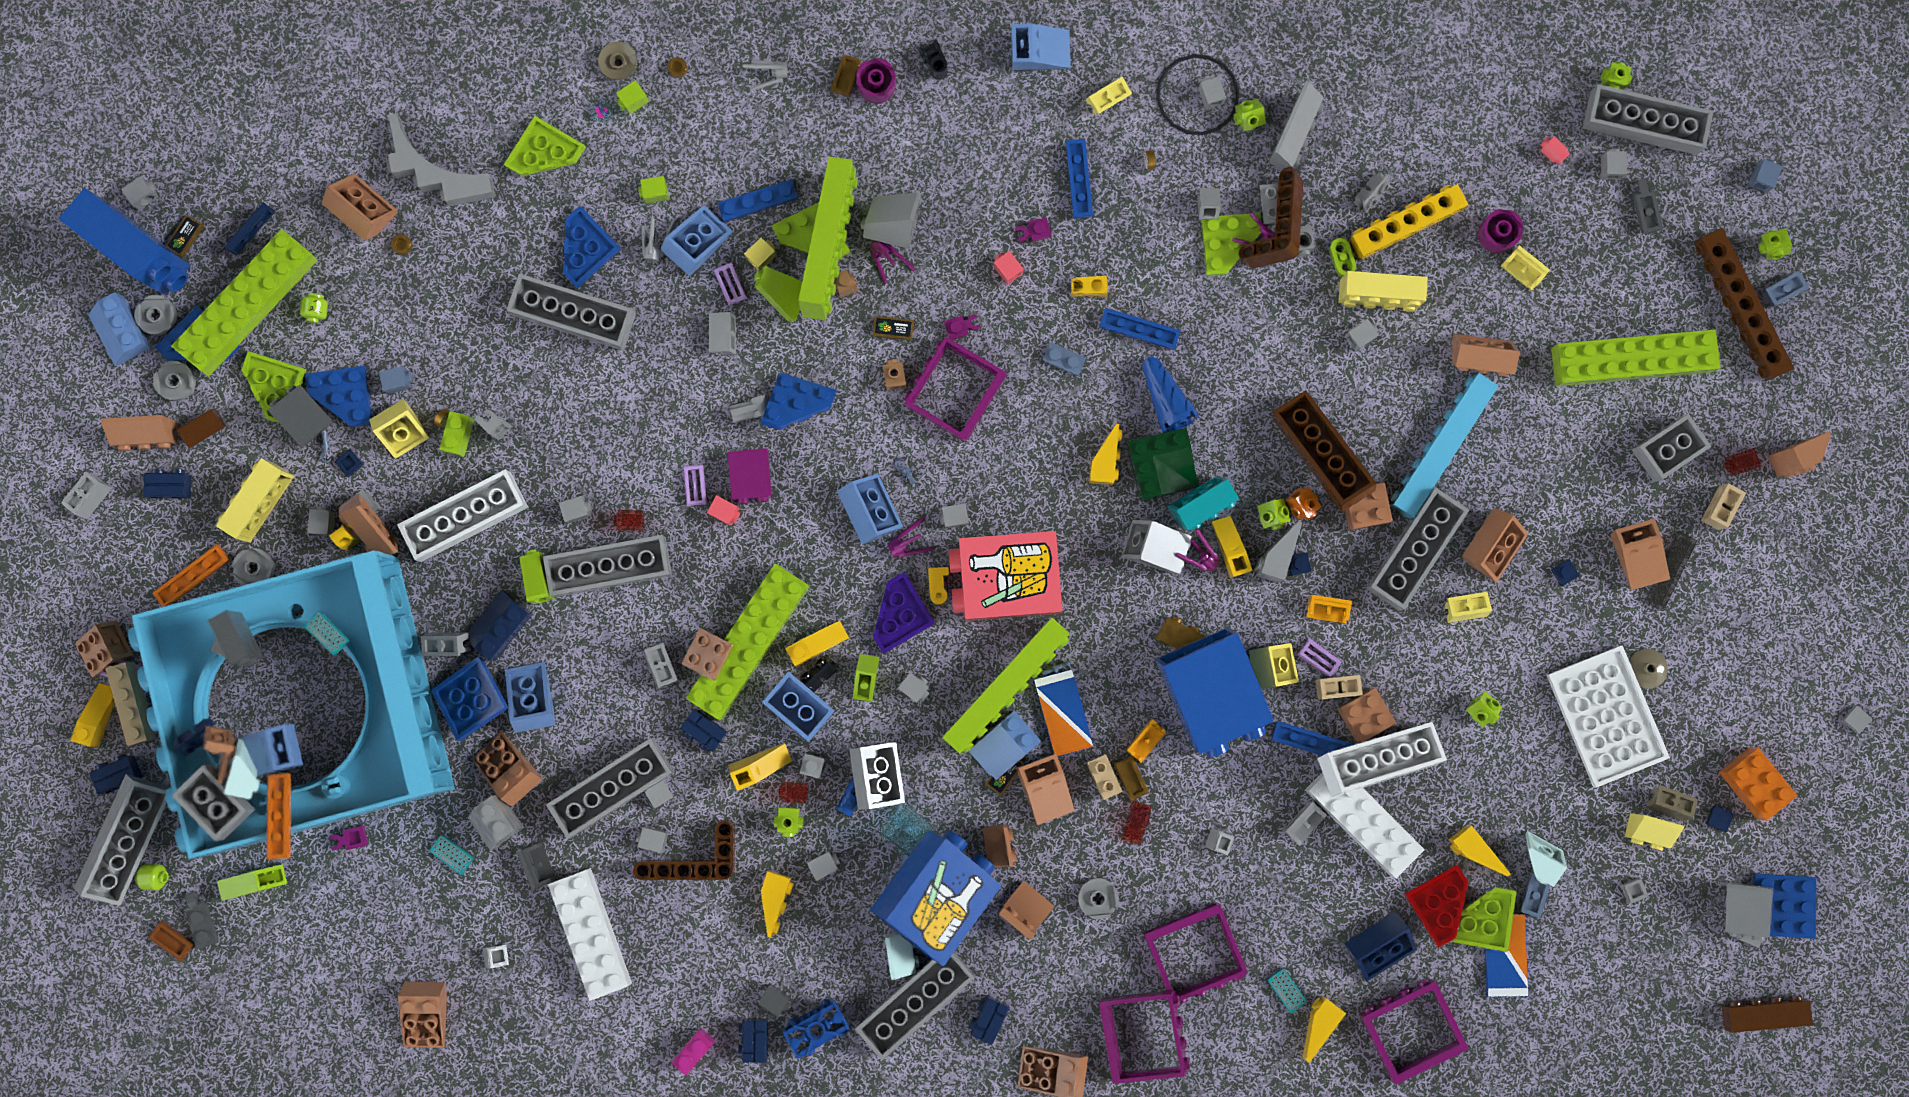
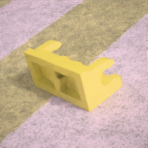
(1109, 95)
(1525, 267)
(1468, 607)

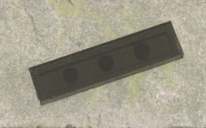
(1676, 561)

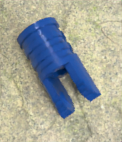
(848, 800)

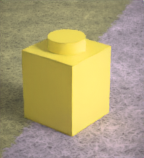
(760, 253)

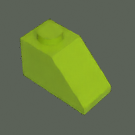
(865, 677)

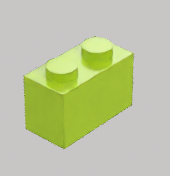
(456, 434)

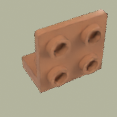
(103, 646)
(707, 654)
(218, 741)
(998, 847)
(1026, 909)

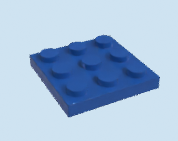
(469, 699)
(1791, 904)

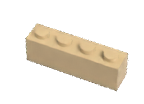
(130, 703)

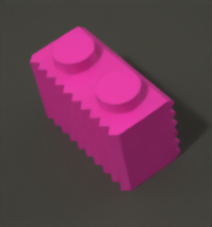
(693, 1051)

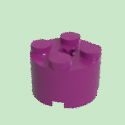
(871, 71)
(1503, 220)

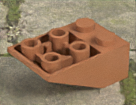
(1641, 554)
(506, 769)
(1045, 788)
(423, 1014)
(1052, 1072)

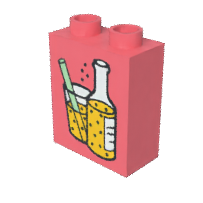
(1007, 576)

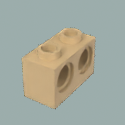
(1723, 506)
(1339, 687)
(1104, 776)

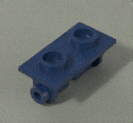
(189, 742)

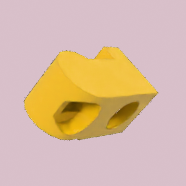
(1089, 286)
(344, 538)
(936, 584)

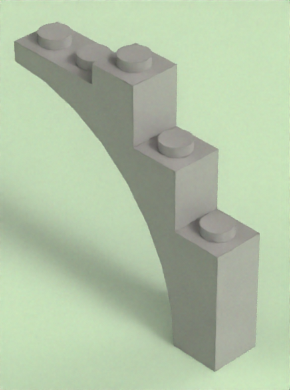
(456, 187)

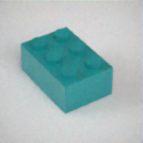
(1203, 503)

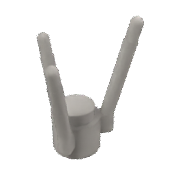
(779, 70)
(651, 251)

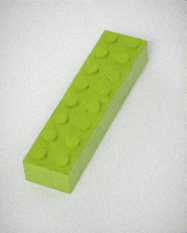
(827, 239)
(244, 303)
(1635, 358)
(751, 640)
(1006, 685)

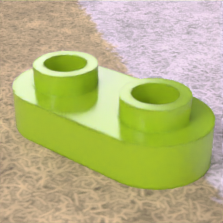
(1342, 258)

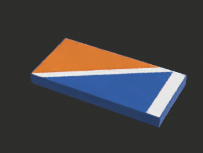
(1063, 713)
(1508, 971)

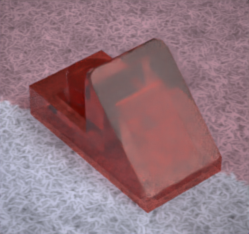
(1136, 822)

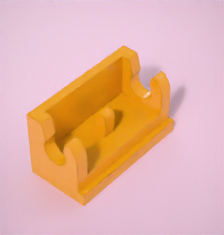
(1328, 609)
(1146, 740)

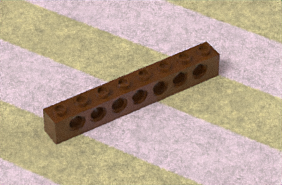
(1753, 308)

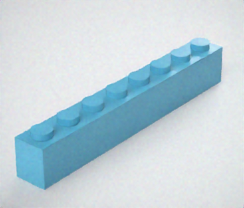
(1443, 446)

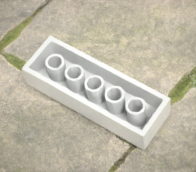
(462, 515)
(1381, 759)
(1369, 826)
(590, 934)

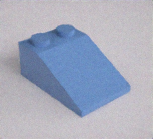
(695, 240)
(529, 697)
(1004, 745)

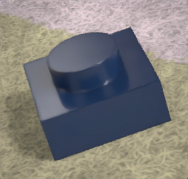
(1299, 564)
(1565, 572)

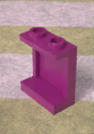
(750, 475)

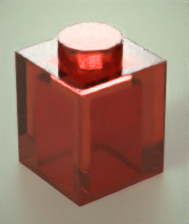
(1742, 462)
(629, 520)
(794, 792)

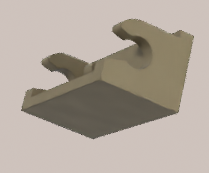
(1672, 803)

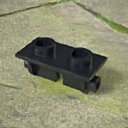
(823, 667)

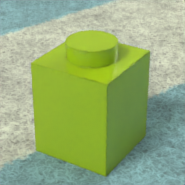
(631, 97)
(653, 189)

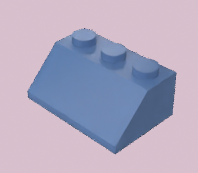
(118, 328)
(869, 508)
(798, 707)

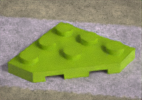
(543, 149)
(798, 229)
(1219, 248)
(270, 379)
(1488, 920)

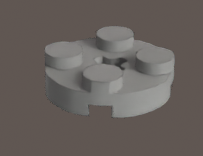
(148, 324)
(166, 373)
(252, 556)
(1106, 906)

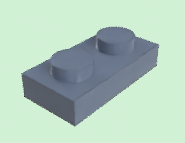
(1785, 289)
(1064, 359)
(1534, 897)

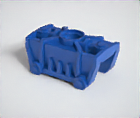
(812, 1018)

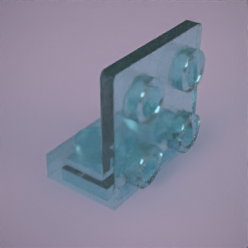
(905, 829)

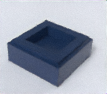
(349, 463)
(1719, 818)

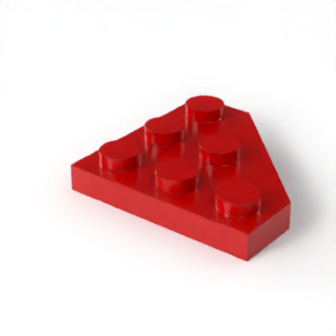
(1440, 904)

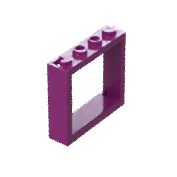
(931, 364)
(1216, 982)
(1428, 1061)
(1117, 1073)

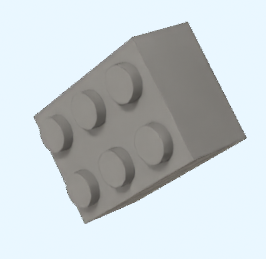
(1671, 448)
(877, 776)
(209, 806)

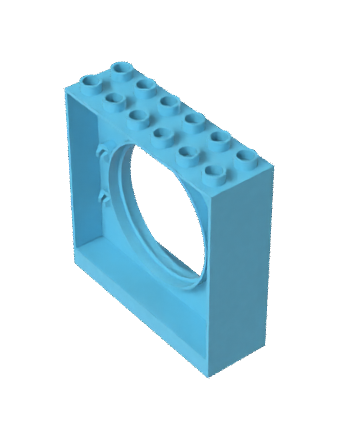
(401, 742)

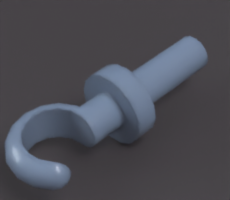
(325, 446)
(905, 471)
(1056, 667)

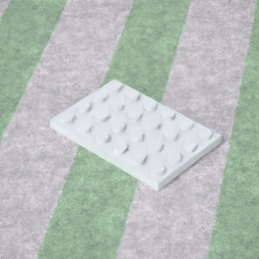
(1608, 716)

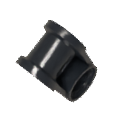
(933, 57)

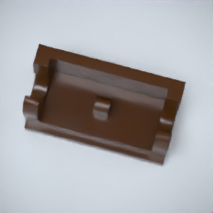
(201, 428)

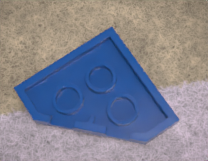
(585, 247)
(164, 345)
(343, 393)
(795, 401)

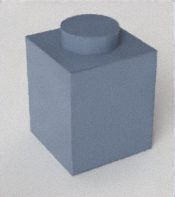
(1765, 175)
(396, 379)

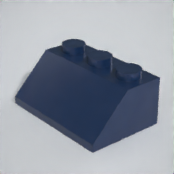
(498, 626)
(1381, 946)

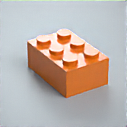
(1758, 783)

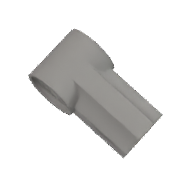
(748, 410)

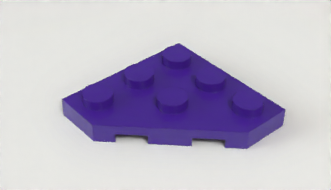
(900, 614)

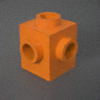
(1303, 503)

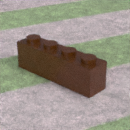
(1767, 1014)

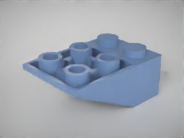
(1039, 47)
(273, 749)

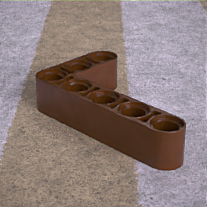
(1287, 227)
(694, 865)

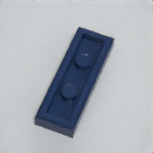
(249, 229)

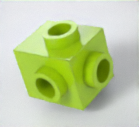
(1616, 75)
(1250, 114)
(1775, 244)
(1274, 514)
(1484, 709)
(780, 821)

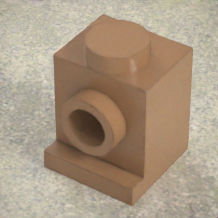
(845, 284)
(894, 382)

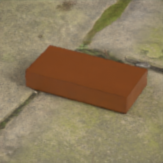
(171, 940)

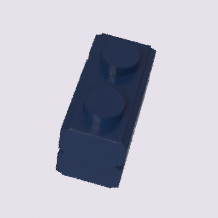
(167, 485)
(704, 731)
(110, 776)
(989, 1020)
(754, 1040)

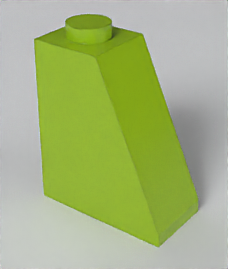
(780, 291)
(534, 577)
(252, 882)

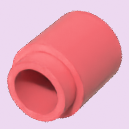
(1554, 150)

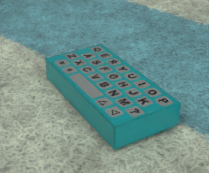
(326, 633)
(451, 854)
(1286, 990)

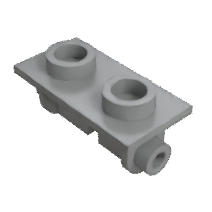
(1378, 184)
(1269, 203)

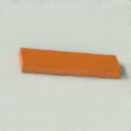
(191, 576)
(278, 816)

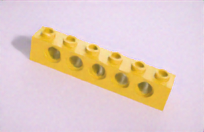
(1450, 195)

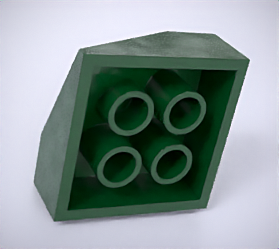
(1162, 464)

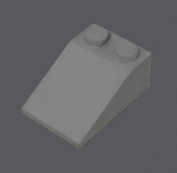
(1277, 558)

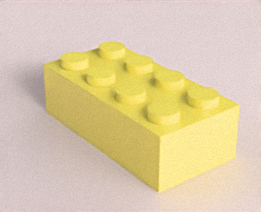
(1382, 290)
(254, 500)

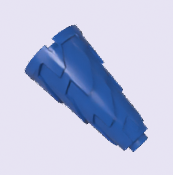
(1168, 400)

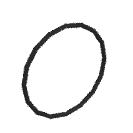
(1201, 57)

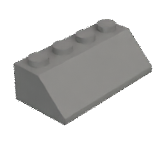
(1297, 127)

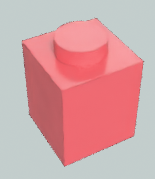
(1007, 267)
(724, 511)

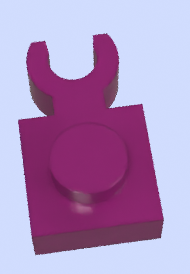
(1036, 229)
(958, 328)
(351, 838)

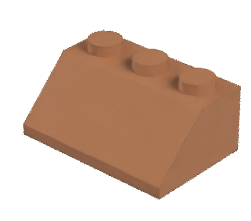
(358, 206)
(1484, 354)
(140, 432)
(1800, 456)
(367, 526)
(1495, 544)

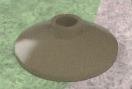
(611, 54)
(1641, 660)

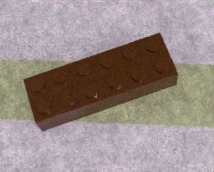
(1324, 451)

